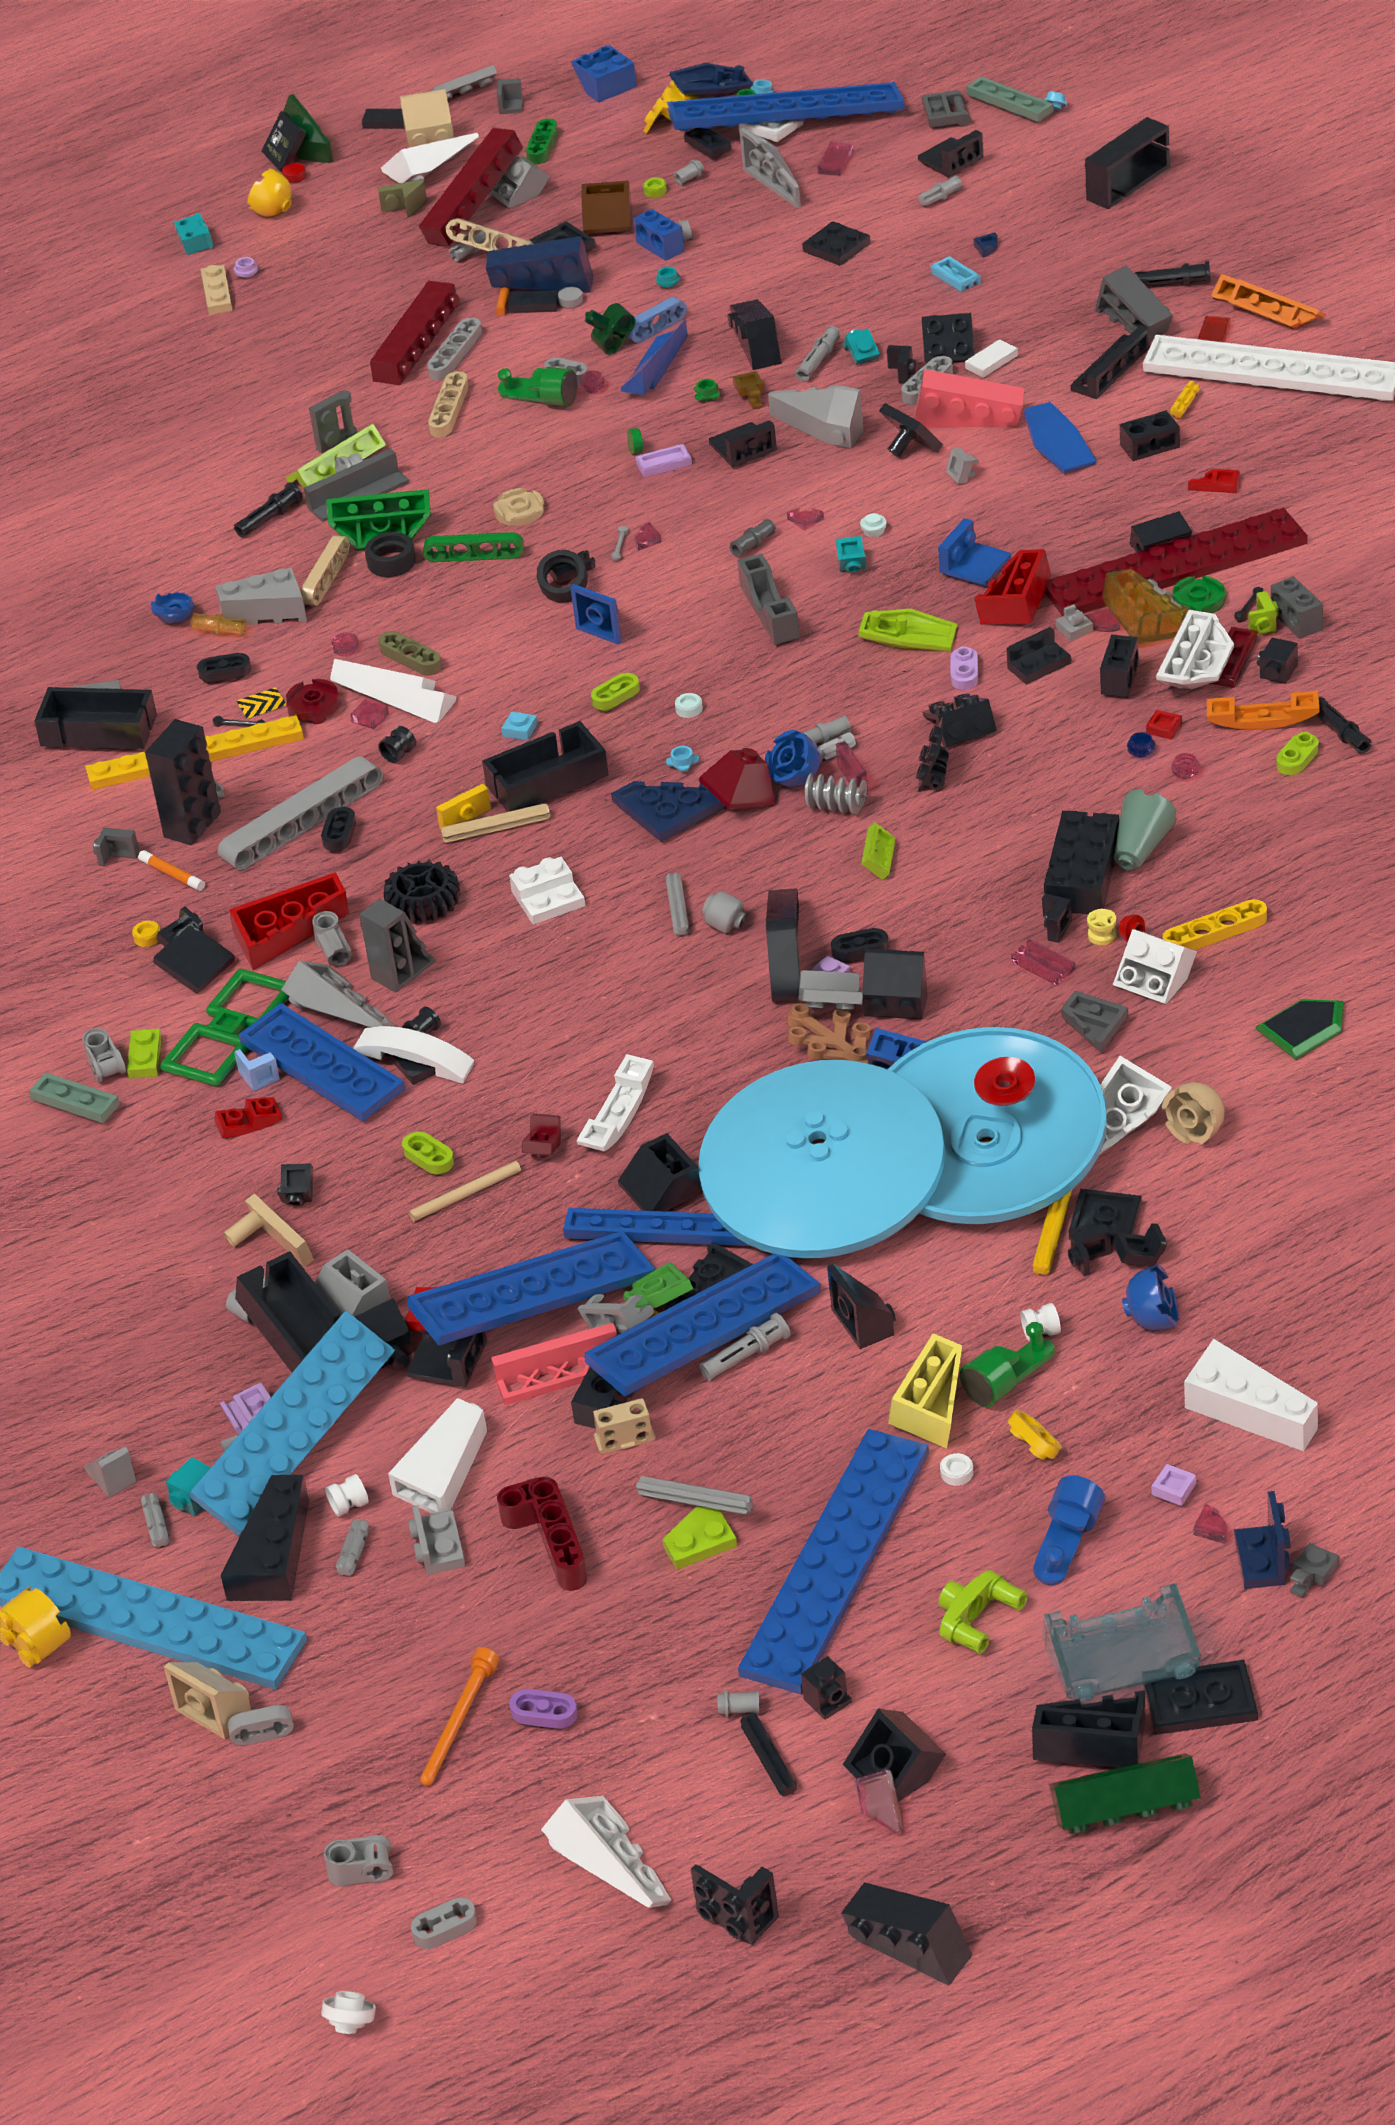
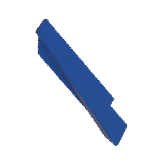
(656, 361)

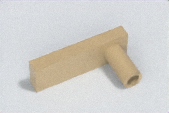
(265, 1217)

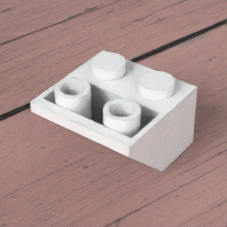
(1153, 966)

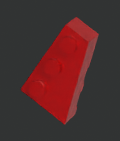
(1017, 591)

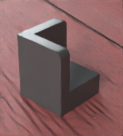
(509, 96)

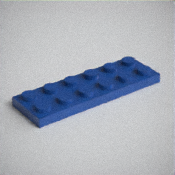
(322, 1062)

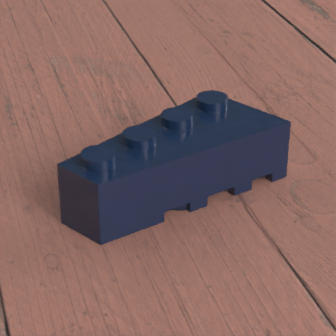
(541, 266)

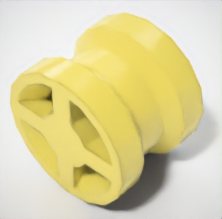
(1102, 927)

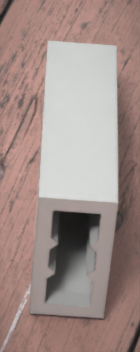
(440, 1459)

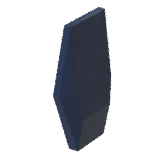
(711, 79)

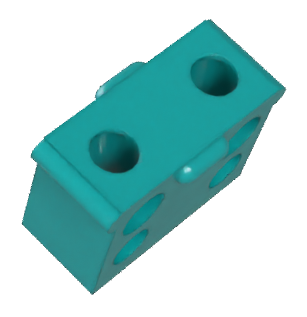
(193, 234)

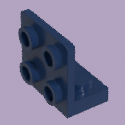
(1263, 1550)

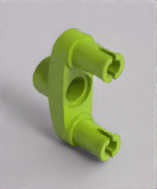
(968, 1601)

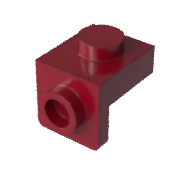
(543, 1135)

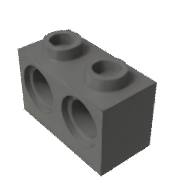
(1297, 607)

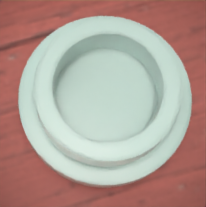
(873, 525)

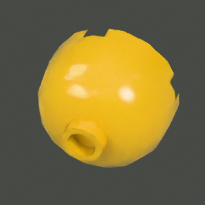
(270, 195)

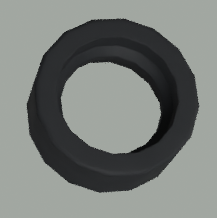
(554, 559)
(391, 565)

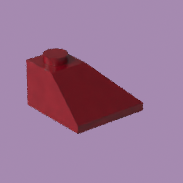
(740, 780)

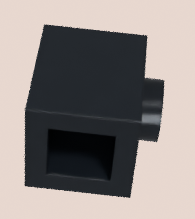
(1278, 660)

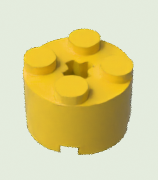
(32, 1626)

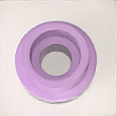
(245, 267)

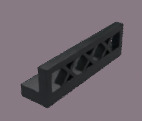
(1112, 363)

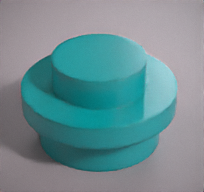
(667, 277)

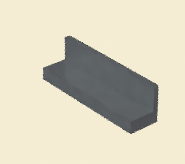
(369, 477)

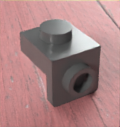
(115, 844)

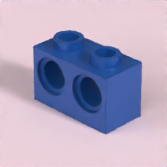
(659, 234)
(888, 1047)

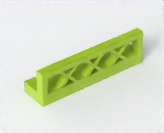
(364, 443)

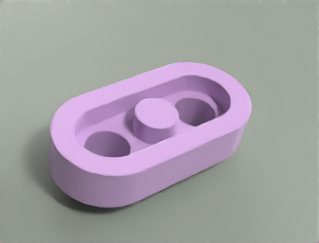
(964, 668)

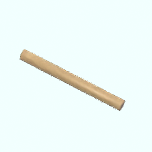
(464, 1191)

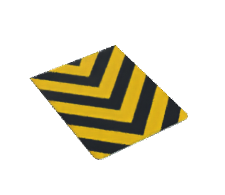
(261, 703)

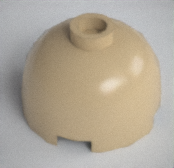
(1194, 1112)

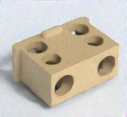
(622, 1426)

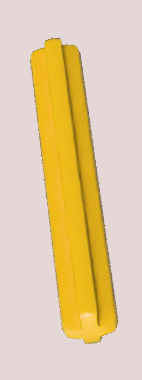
(1050, 1235)

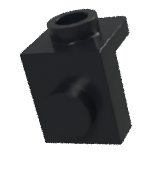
(901, 358)
(186, 918)
(296, 1184)
(1089, 1246)
(1140, 1249)

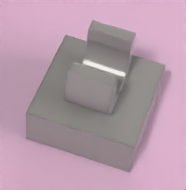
(960, 465)
(1074, 623)

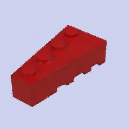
(285, 918)

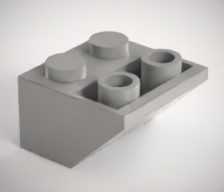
(520, 182)
(352, 1284)

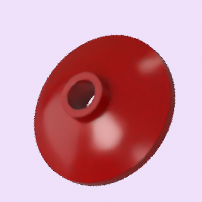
(1004, 1081)

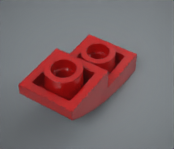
(255, 1115)

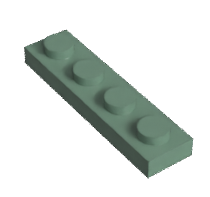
(1009, 99)

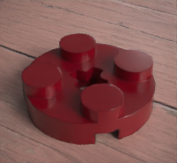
(313, 701)

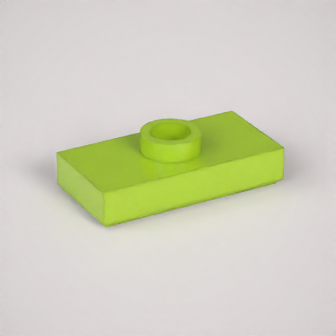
(878, 851)

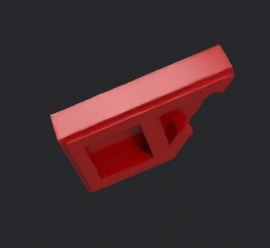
(1216, 481)

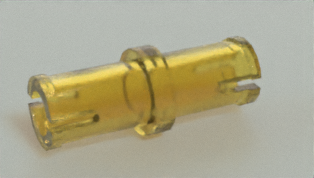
(218, 624)

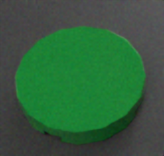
(1200, 594)

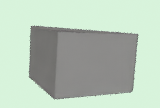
(112, 1471)

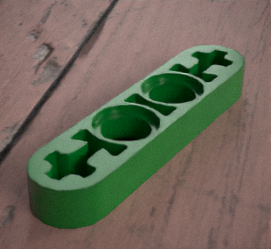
(473, 543)

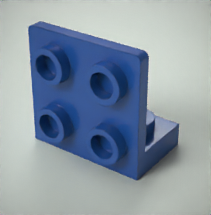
(967, 559)

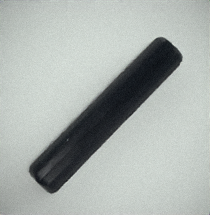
(768, 1754)

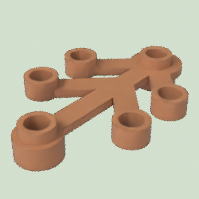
(800, 1018)

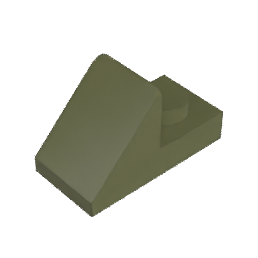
(403, 195)

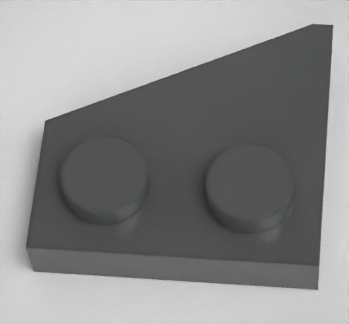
(1094, 1018)

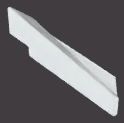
(394, 688)

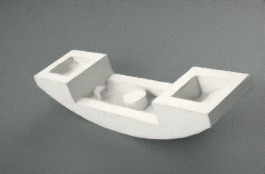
(418, 1047)
(620, 1105)

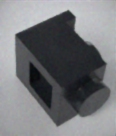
(825, 1688)

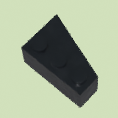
(756, 333)
(1090, 1732)
(909, 1930)

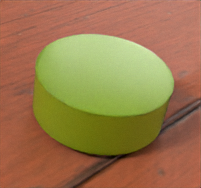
(654, 187)

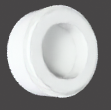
(956, 1469)

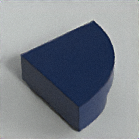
(986, 244)

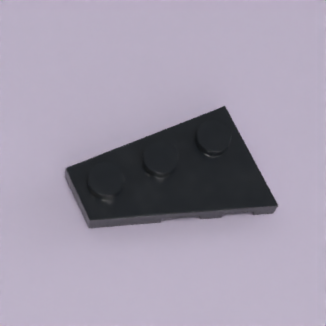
(711, 1270)

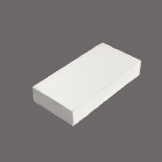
(991, 358)

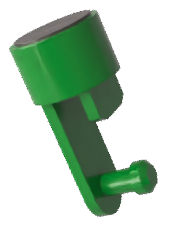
(546, 385)
(999, 1369)

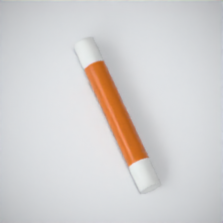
(171, 870)

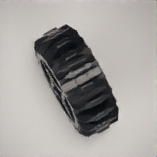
(423, 890)

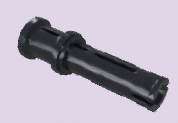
(1184, 274)
(276, 504)

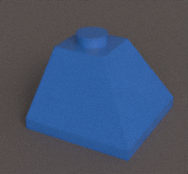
(596, 614)

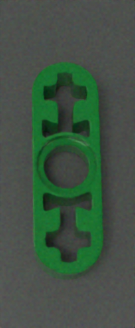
(542, 141)

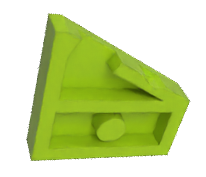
(698, 1537)

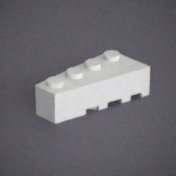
(1249, 1398)

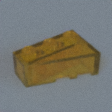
(1141, 608)

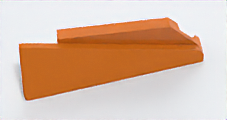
(1264, 302)

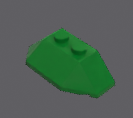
(371, 515)

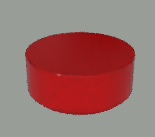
(294, 172)

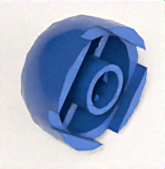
(793, 759)
(1151, 1300)

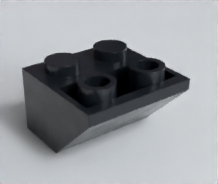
(660, 1176)

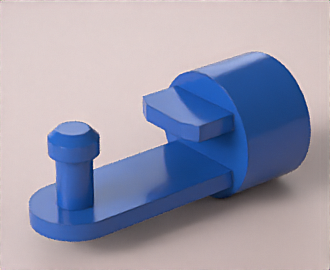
(1073, 1511)

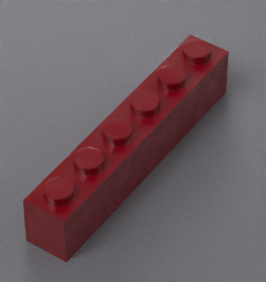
(471, 184)
(414, 332)

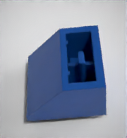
(605, 73)

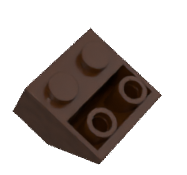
(606, 207)

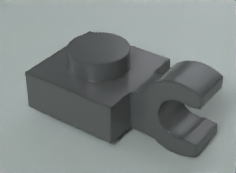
(1311, 1567)

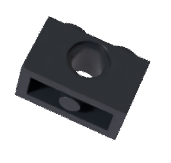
(594, 1395)

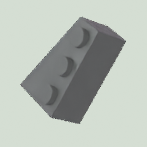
(1132, 303)
(392, 946)

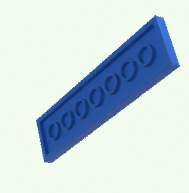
(529, 1287)
(701, 1323)

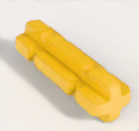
(1184, 399)

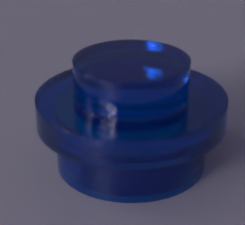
(1141, 744)

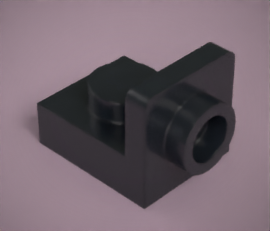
(1056, 916)

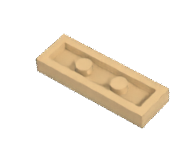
(216, 289)

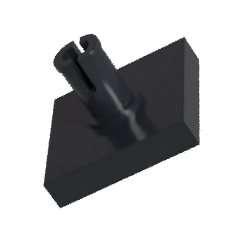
(908, 429)

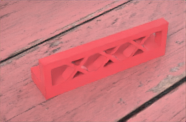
(550, 1358)

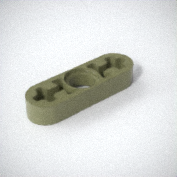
(397, 645)

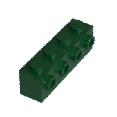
(1125, 1791)

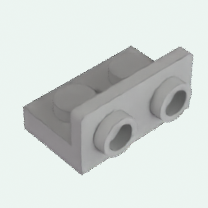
(438, 1541)

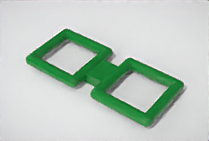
(223, 1028)

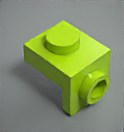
(1265, 616)

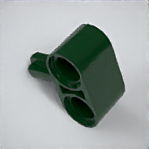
(610, 328)

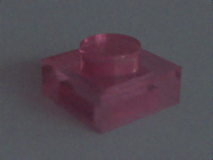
(369, 714)

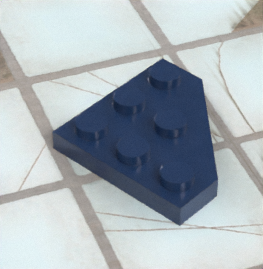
(666, 807)

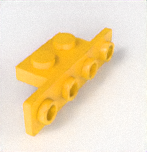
(660, 106)

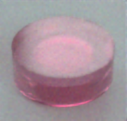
(345, 644)

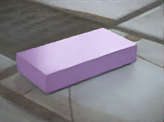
(663, 460)

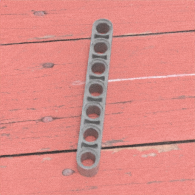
(299, 813)

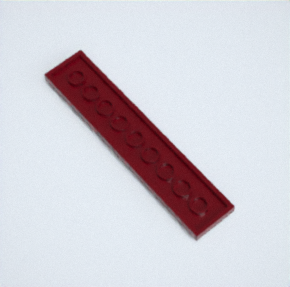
(1183, 558)

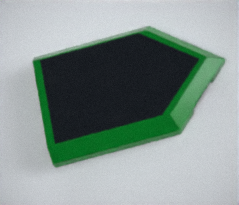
(1304, 1025)

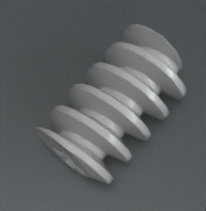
(835, 795)

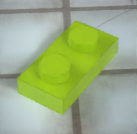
(144, 1053)

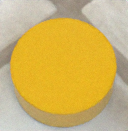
(146, 933)

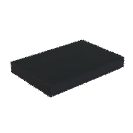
(1209, 1698)

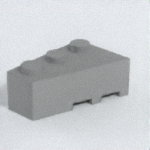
(262, 598)

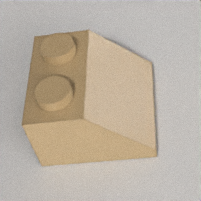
(426, 117)
(205, 1695)

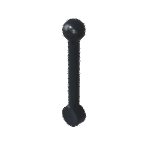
(1239, 615)
(219, 721)

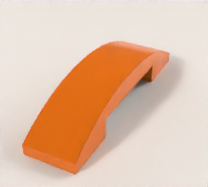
(1263, 715)

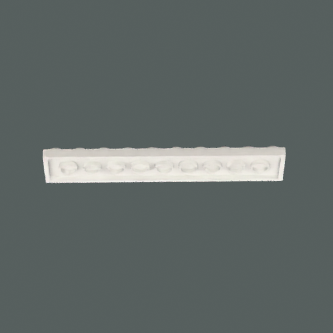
(1271, 367)

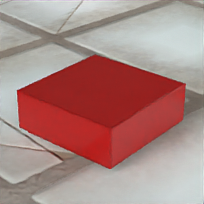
(1164, 724)

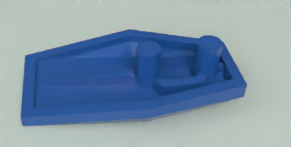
(1057, 438)

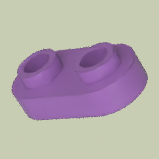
(544, 1708)

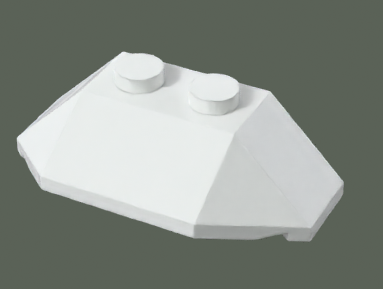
(1196, 652)

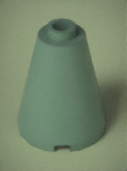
(1141, 827)

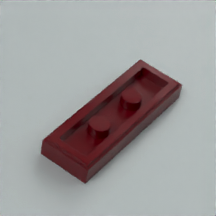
(1244, 642)

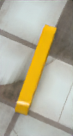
(1246, 916)

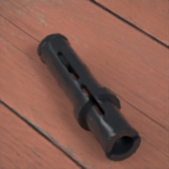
(1347, 730)

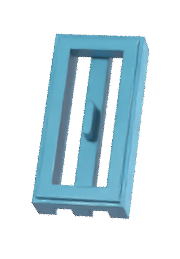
(952, 274)

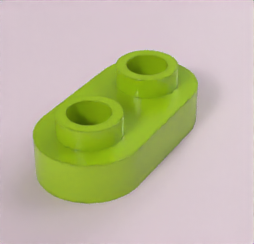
(615, 691)
(1297, 753)
(427, 1152)

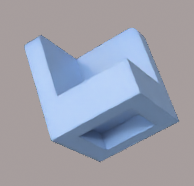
(259, 1071)

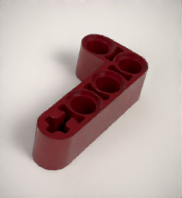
(542, 1504)

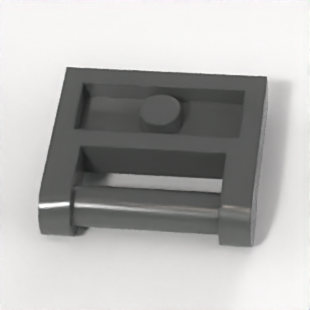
(938, 109)
(326, 424)

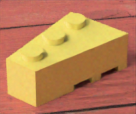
(928, 1392)

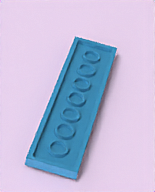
(292, 1421)

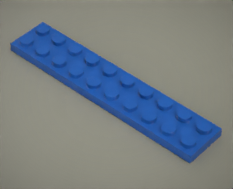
(785, 106)
(833, 1560)

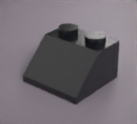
(894, 984)
(899, 1746)

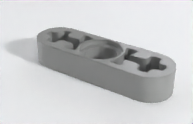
(911, 388)

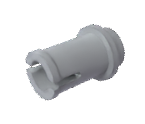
(692, 170)
(738, 1702)

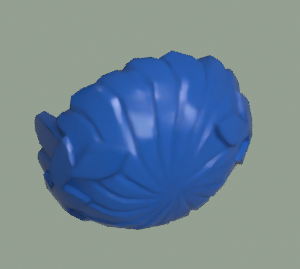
(172, 607)

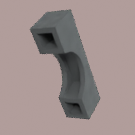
(776, 614)

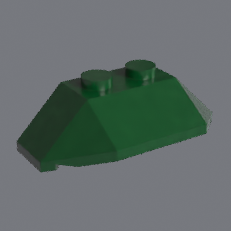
(314, 145)

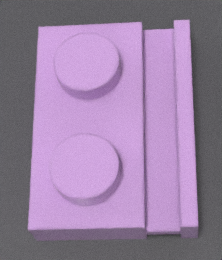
(245, 1406)

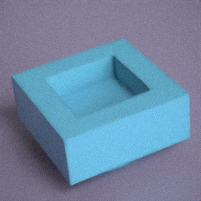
(519, 725)

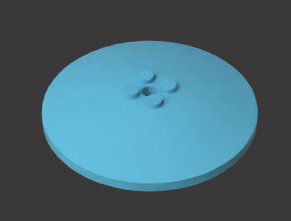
(1038, 1143)
(831, 1196)

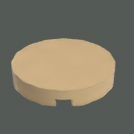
(518, 507)

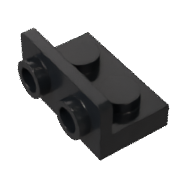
(1036, 656)

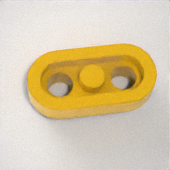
(1031, 1431)

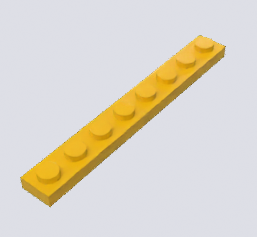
(219, 747)

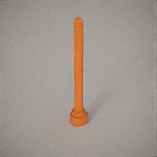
(483, 1663)

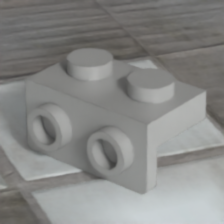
(830, 987)

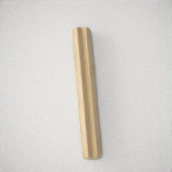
(495, 823)

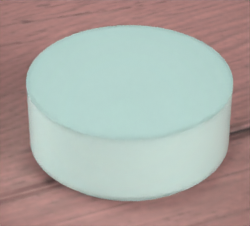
(688, 705)

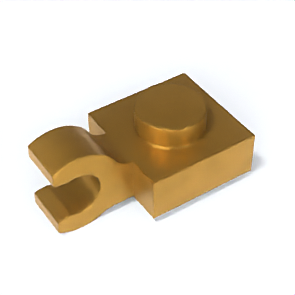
(749, 385)

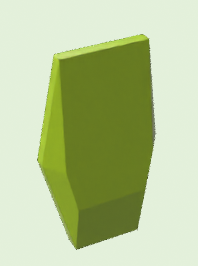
(908, 630)

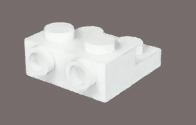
(546, 890)

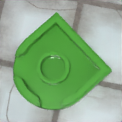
(659, 1286)

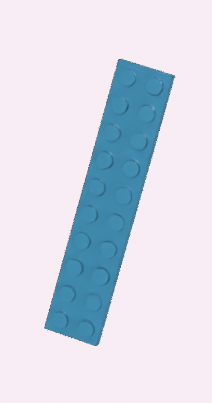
(156, 1618)

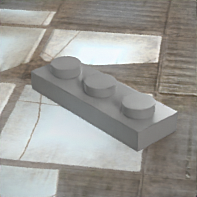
(465, 83)

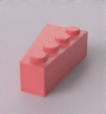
(966, 402)

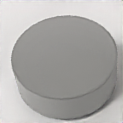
(570, 297)

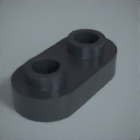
(224, 667)
(338, 829)
(852, 945)

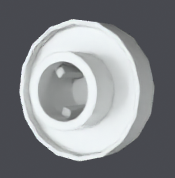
(348, 2011)

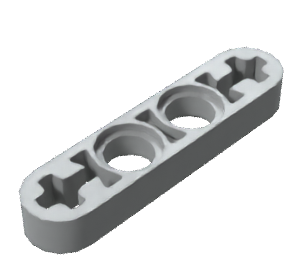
(465, 333)

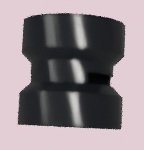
(399, 742)

